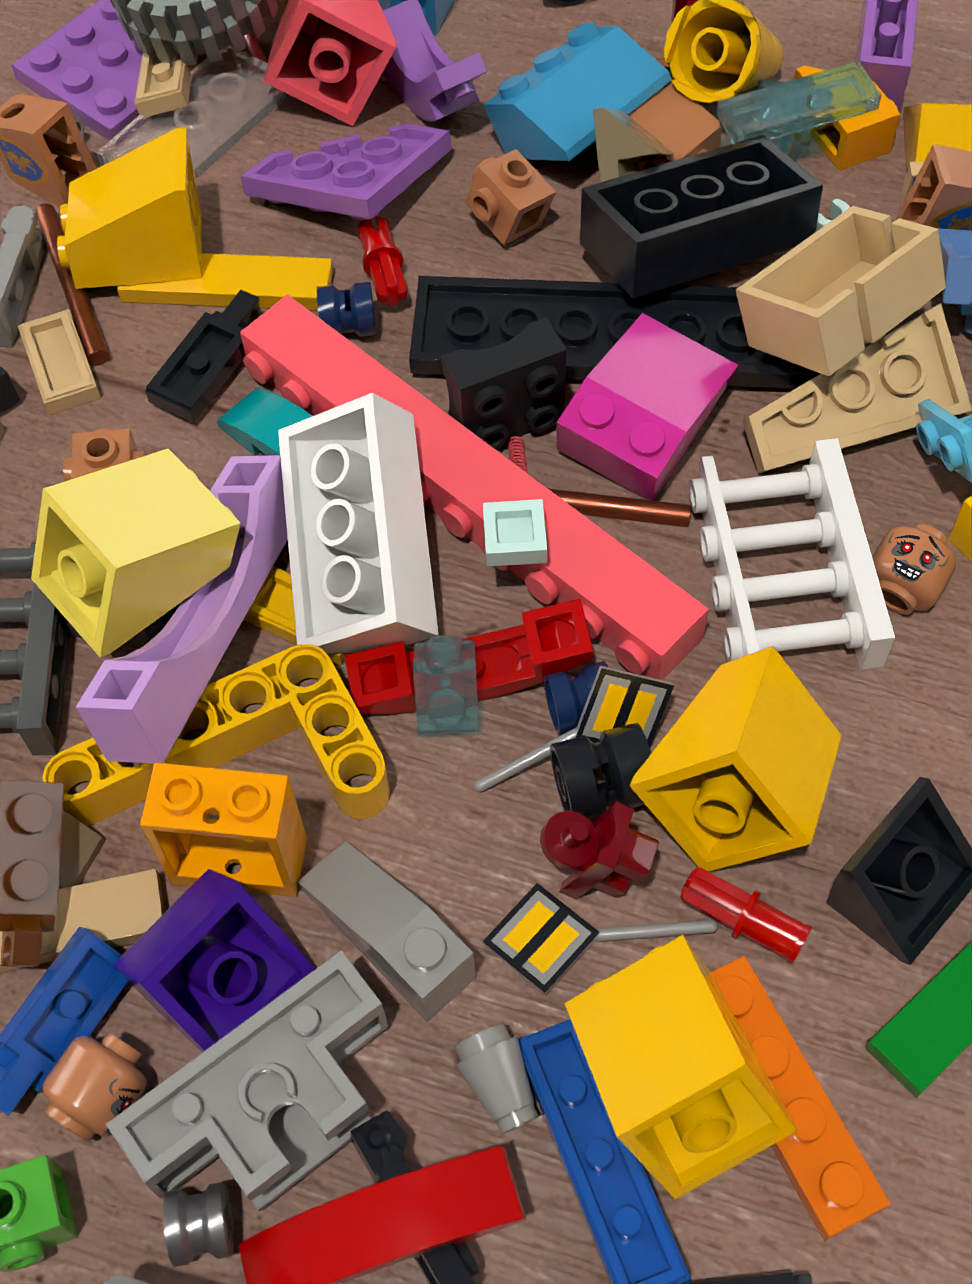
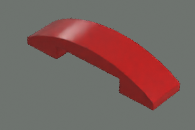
(506, 660)
(388, 1222)

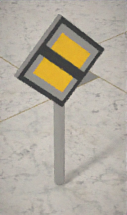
(613, 702)
(546, 937)

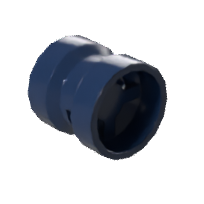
(358, 300)
(568, 696)

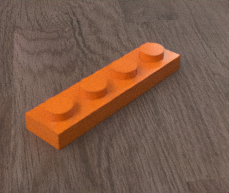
(821, 1155)

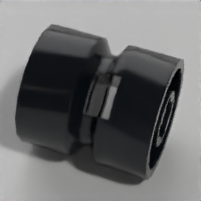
(619, 755)

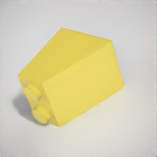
(129, 546)

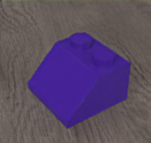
(212, 960)

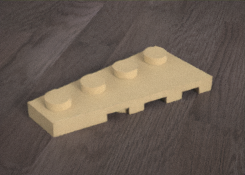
(865, 398)

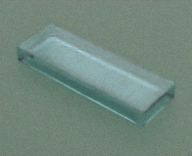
(799, 104)

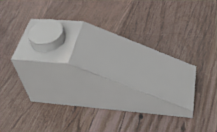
(391, 929)

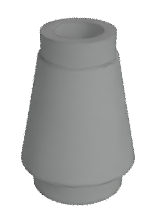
(498, 1076)

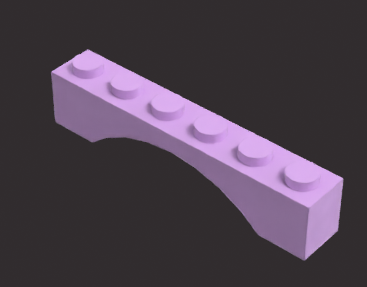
(147, 696)

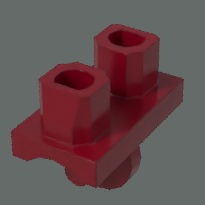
(601, 852)

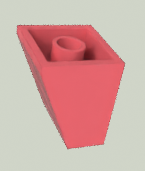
(330, 54)

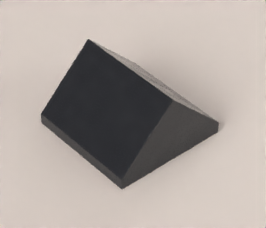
(906, 874)

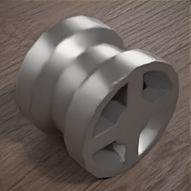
(198, 1224)

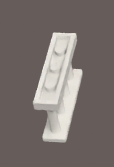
(836, 526)

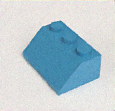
(552, 104)

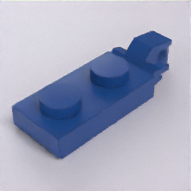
(59, 1008)

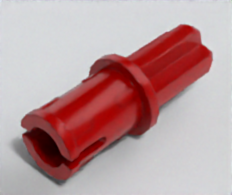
(382, 261)
(745, 913)

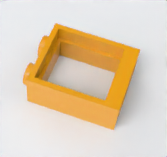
(255, 826)

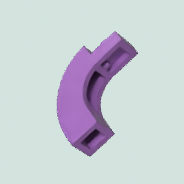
(421, 70)

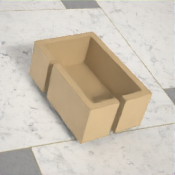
(842, 289)

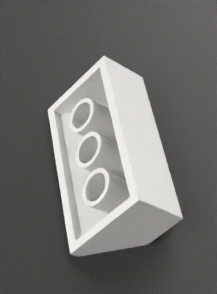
(357, 528)

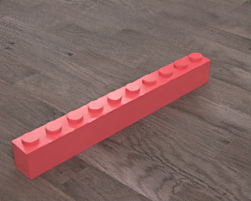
(622, 596)

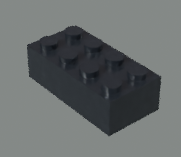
(698, 215)

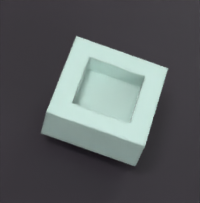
(514, 532)

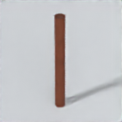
(76, 298)
(627, 508)

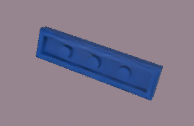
(602, 1171)

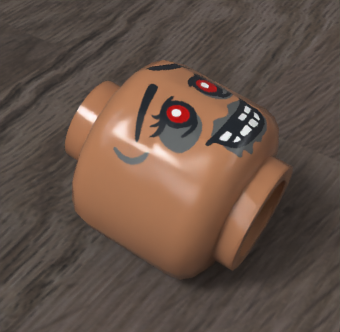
(913, 567)
(93, 1085)

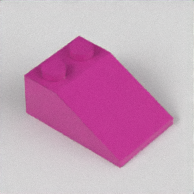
(643, 406)

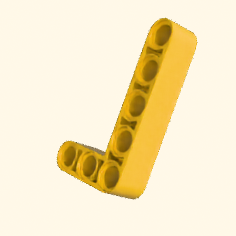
(236, 733)

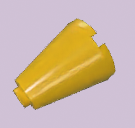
(719, 50)

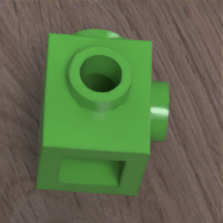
(33, 1212)

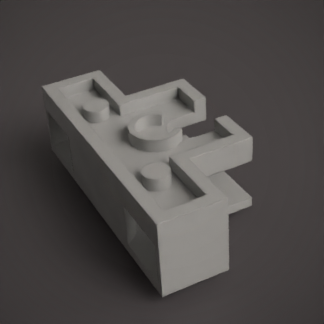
(263, 1093)

